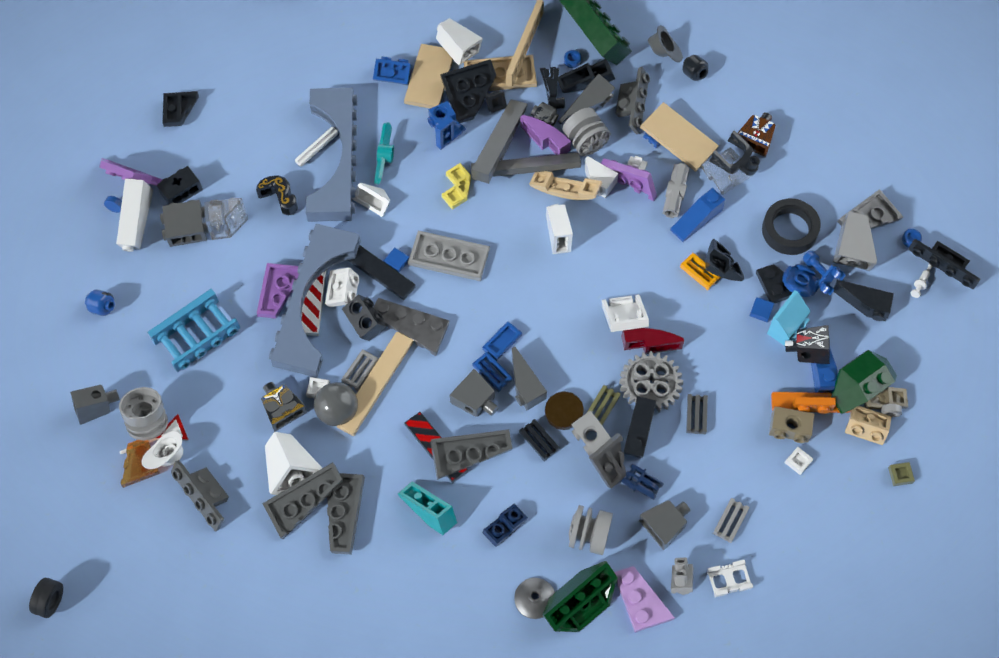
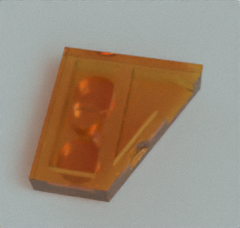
(133, 467)

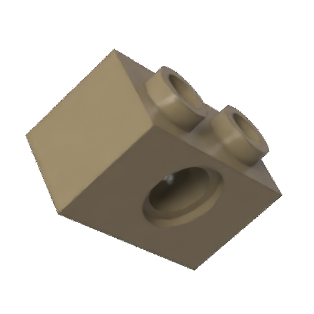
(801, 420)

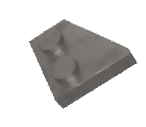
(609, 461)

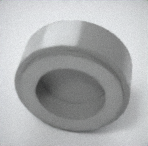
(892, 410)

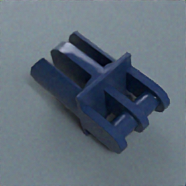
(644, 484)

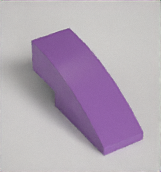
(545, 135)

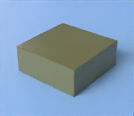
(901, 474)

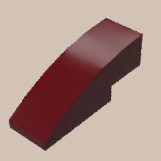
(651, 340)

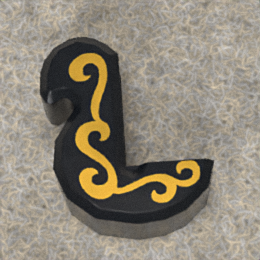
(280, 186)

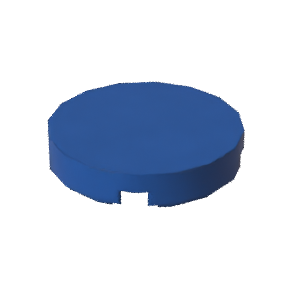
(801, 279)

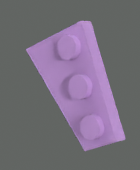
(640, 600)

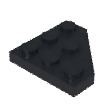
(468, 87)

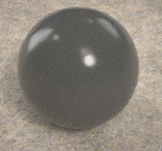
(335, 404)

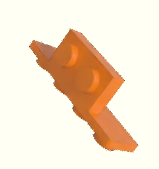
(805, 402)

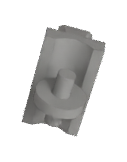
(682, 576)

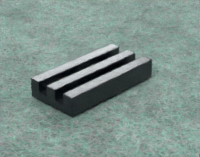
(529, 427)

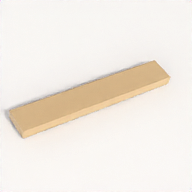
(524, 43)
(378, 380)

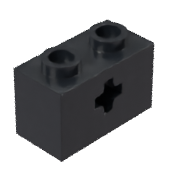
(179, 186)

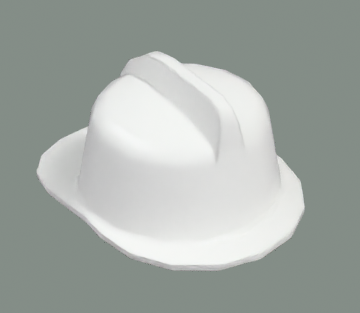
(164, 451)

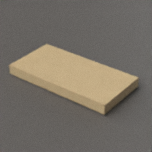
(525, 79)
(425, 83)
(679, 136)

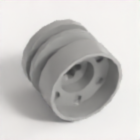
(586, 131)
(143, 413)
(590, 529)

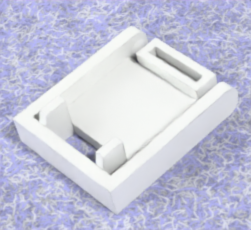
(625, 314)

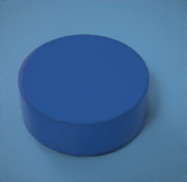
(572, 59)
(113, 204)
(909, 235)

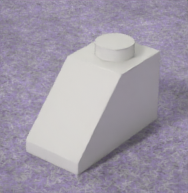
(597, 171)

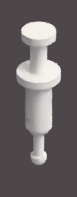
(921, 283)

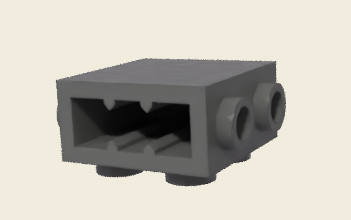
(184, 223)

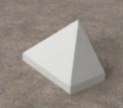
(372, 198)

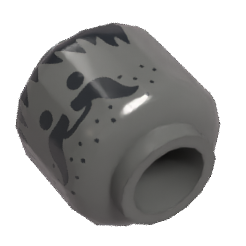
(545, 113)

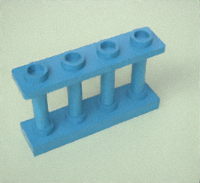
(190, 313)

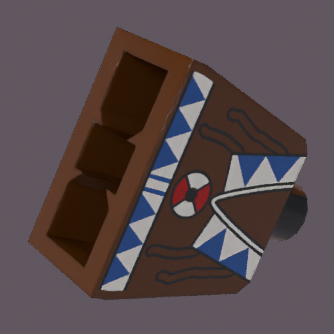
(758, 133)

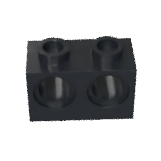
(361, 320)

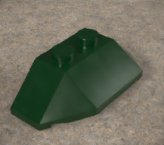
(862, 380)
(581, 599)

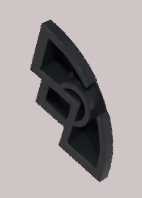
(721, 263)

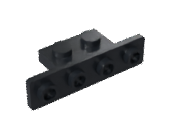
(946, 260)

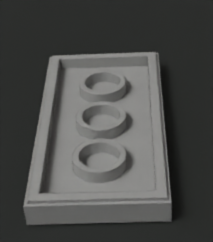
(449, 255)

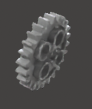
(650, 365)

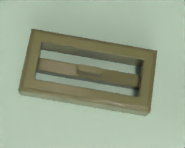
(610, 392)

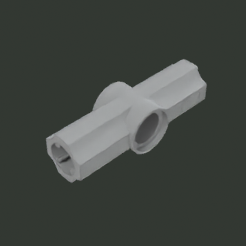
(675, 190)

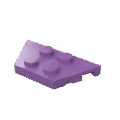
(126, 172)

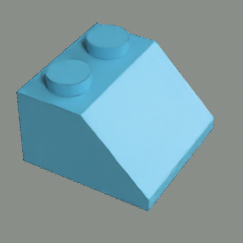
(789, 319)

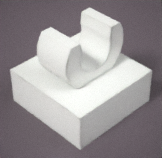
(637, 162)

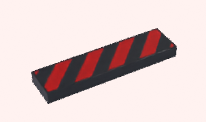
(424, 432)

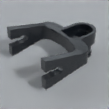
(551, 86)
(746, 164)

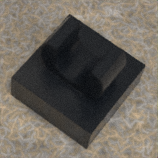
(496, 101)

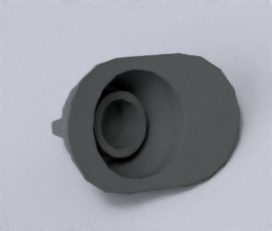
(664, 45)

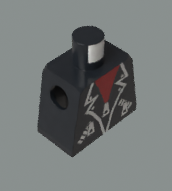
(811, 345)

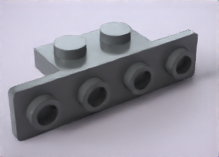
(632, 100)
(203, 492)

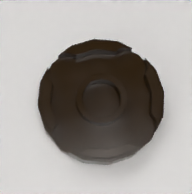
(563, 410)

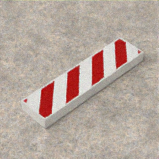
(313, 307)

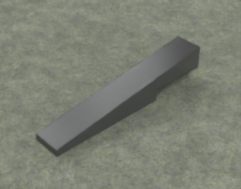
(498, 142)

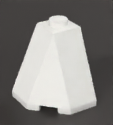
(287, 462)

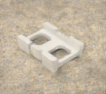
(727, 572)

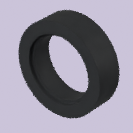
(797, 207)

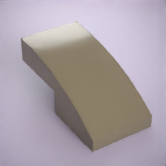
(888, 396)

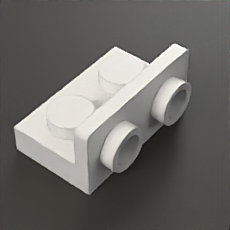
(341, 287)

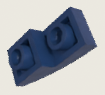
(505, 525)

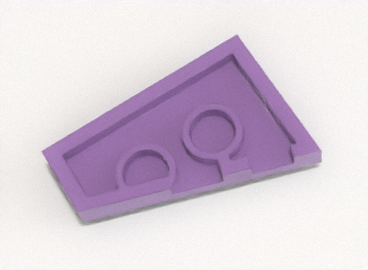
(638, 179)
(276, 289)

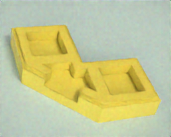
(459, 192)

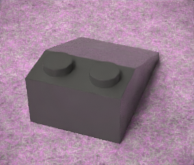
(593, 96)

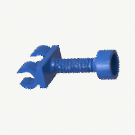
(811, 259)

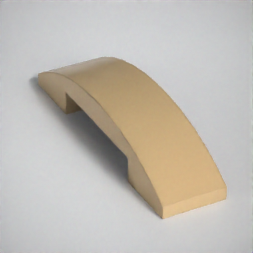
(565, 188)

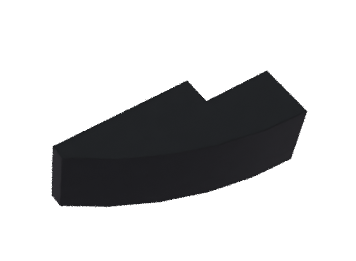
(581, 77)

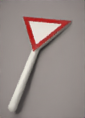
(174, 425)

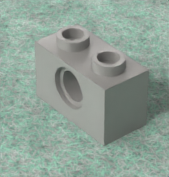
(586, 424)

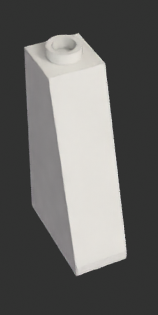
(133, 214)

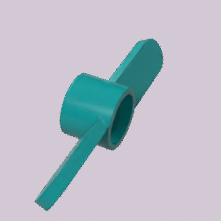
(384, 152)

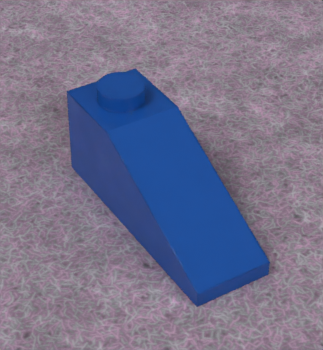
(699, 214)
(824, 376)

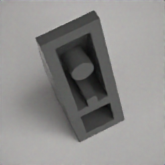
(528, 387)

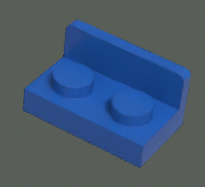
(392, 71)

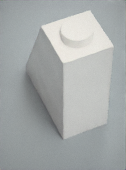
(458, 41)
(559, 229)

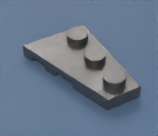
(878, 209)

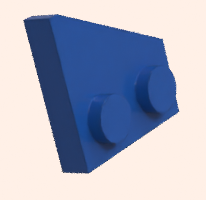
(447, 131)

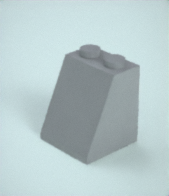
(855, 242)

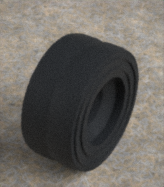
(46, 597)

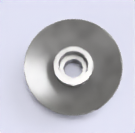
(526, 604)

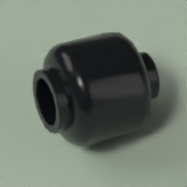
(695, 67)

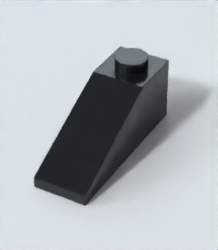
(867, 300)
(639, 427)

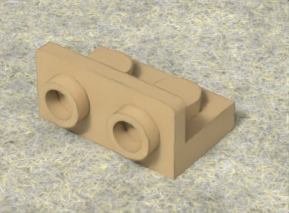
(868, 425)

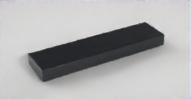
(383, 273)

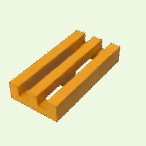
(698, 271)

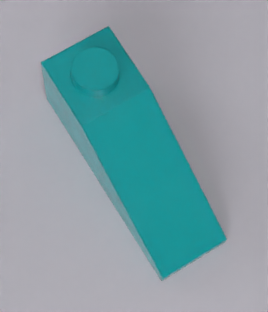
(429, 508)

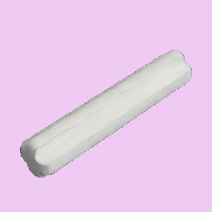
(316, 146)

